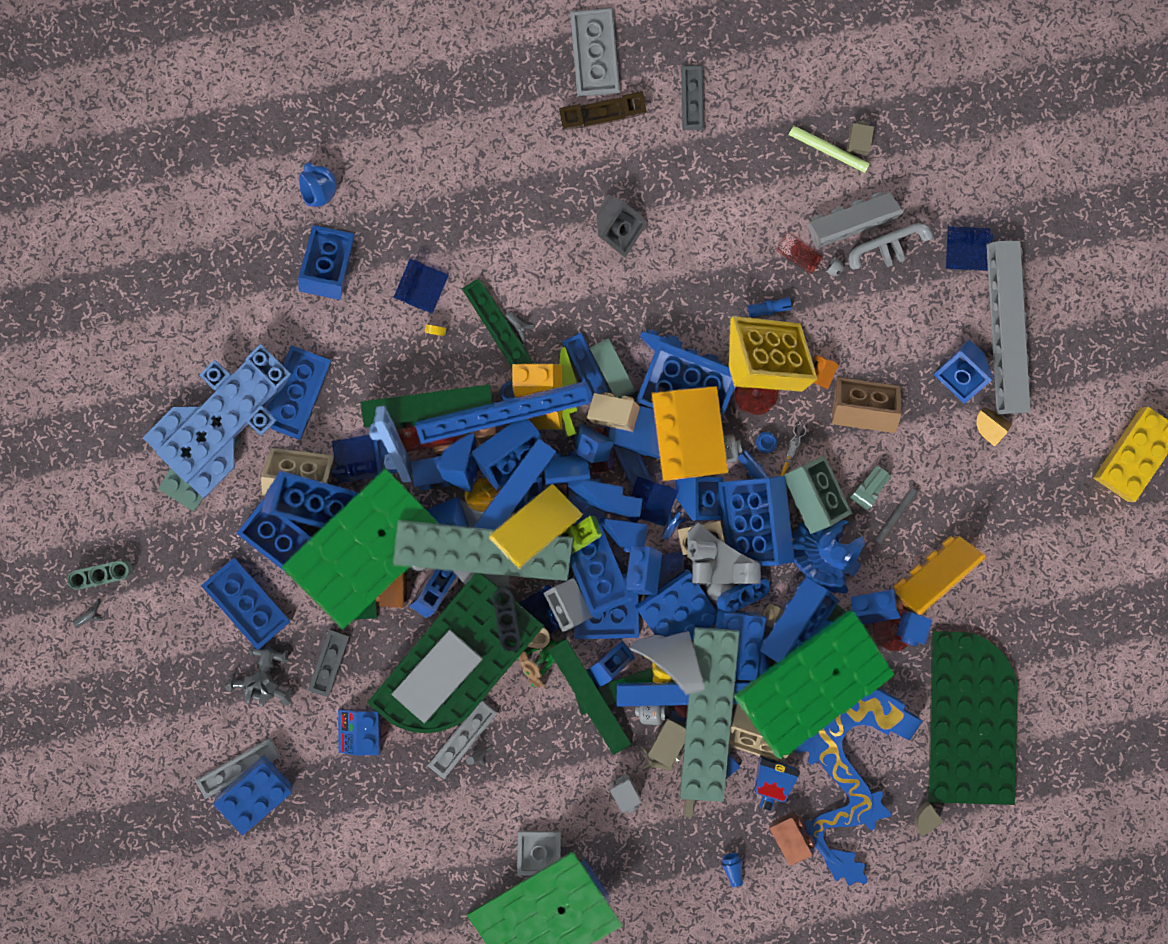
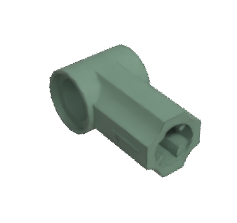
(868, 490)

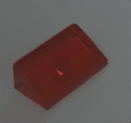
(799, 253)

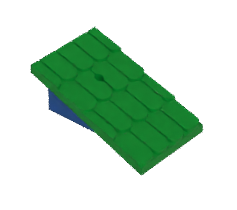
(354, 552)
(814, 684)
(533, 912)

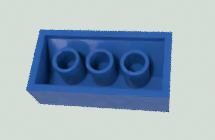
(305, 499)
(800, 619)

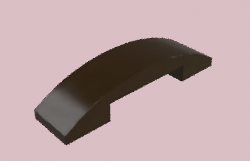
(603, 112)

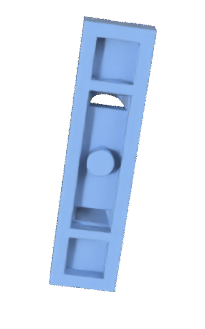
(397, 456)

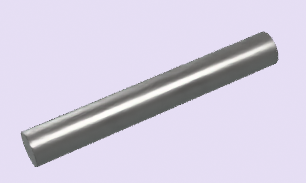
(896, 515)

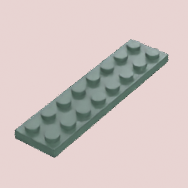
(473, 551)
(710, 716)

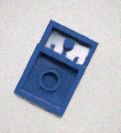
(643, 438)
(606, 498)

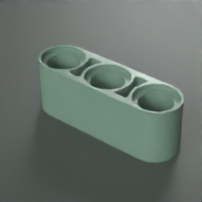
(612, 369)
(90, 574)

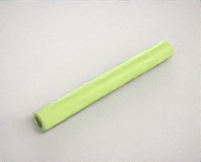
(829, 149)

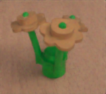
(531, 669)

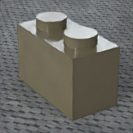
(669, 741)

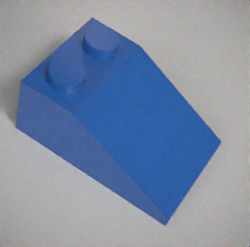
(326, 262)
(566, 468)

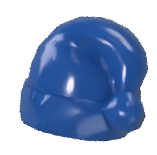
(317, 185)

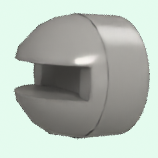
(836, 266)

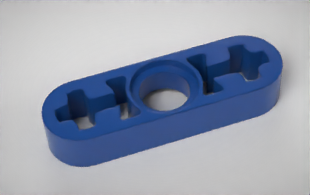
(730, 606)

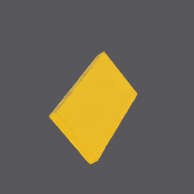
(535, 526)

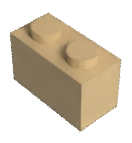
(613, 411)

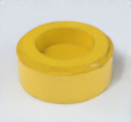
(436, 330)

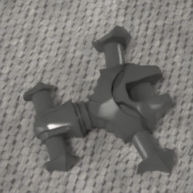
(260, 684)

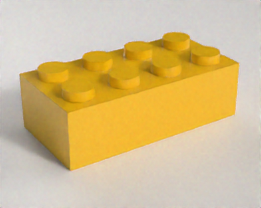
(1136, 455)

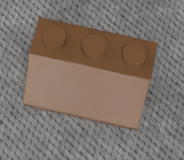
(866, 405)

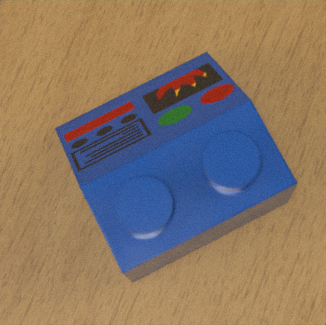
(359, 731)

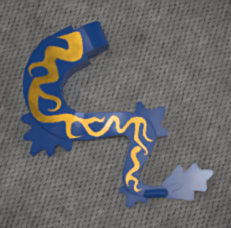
(877, 711)

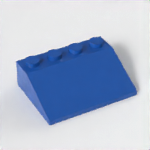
(681, 370)
(757, 519)

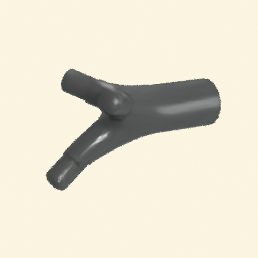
(519, 325)
(88, 616)
(478, 756)

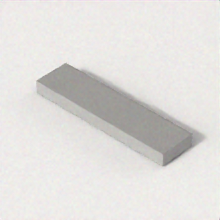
(462, 739)
(225, 774)

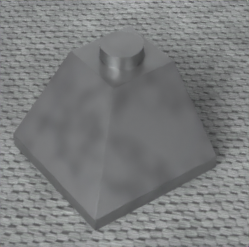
(619, 224)

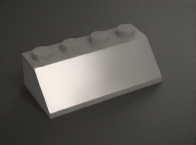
(853, 220)

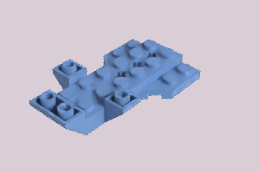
(238, 400)

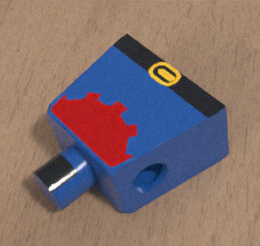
(774, 781)

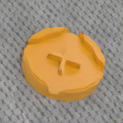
(481, 495)

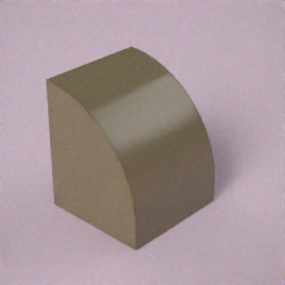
(926, 819)

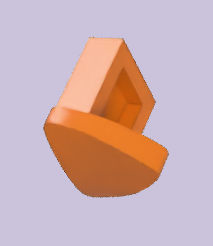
(825, 371)

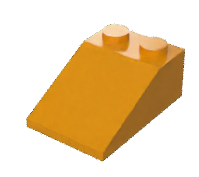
(537, 378)

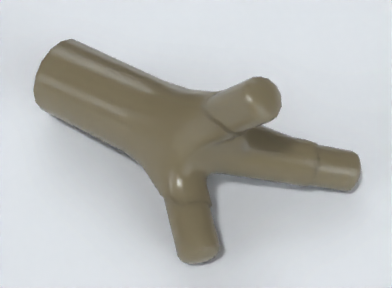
(655, 764)

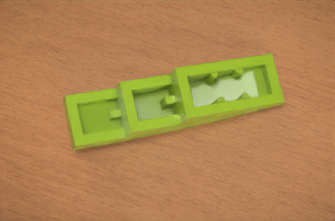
(568, 378)
(583, 533)

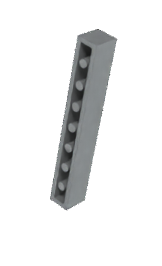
(1008, 327)

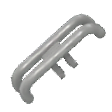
(881, 242)

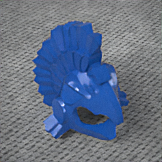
(824, 558)

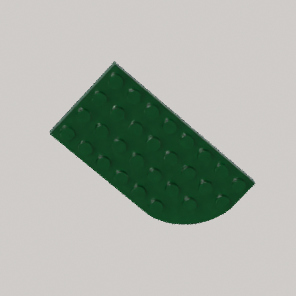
(474, 620)
(971, 721)

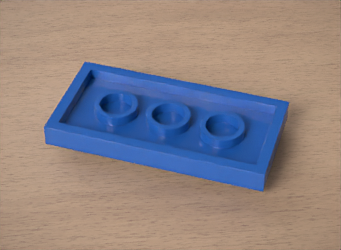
(299, 395)
(599, 576)
(245, 604)

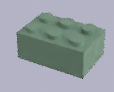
(817, 494)

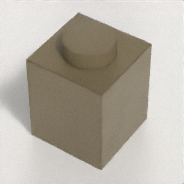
(860, 138)

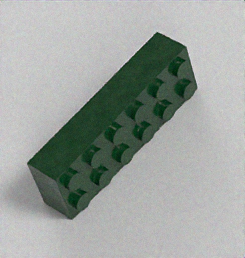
(427, 405)

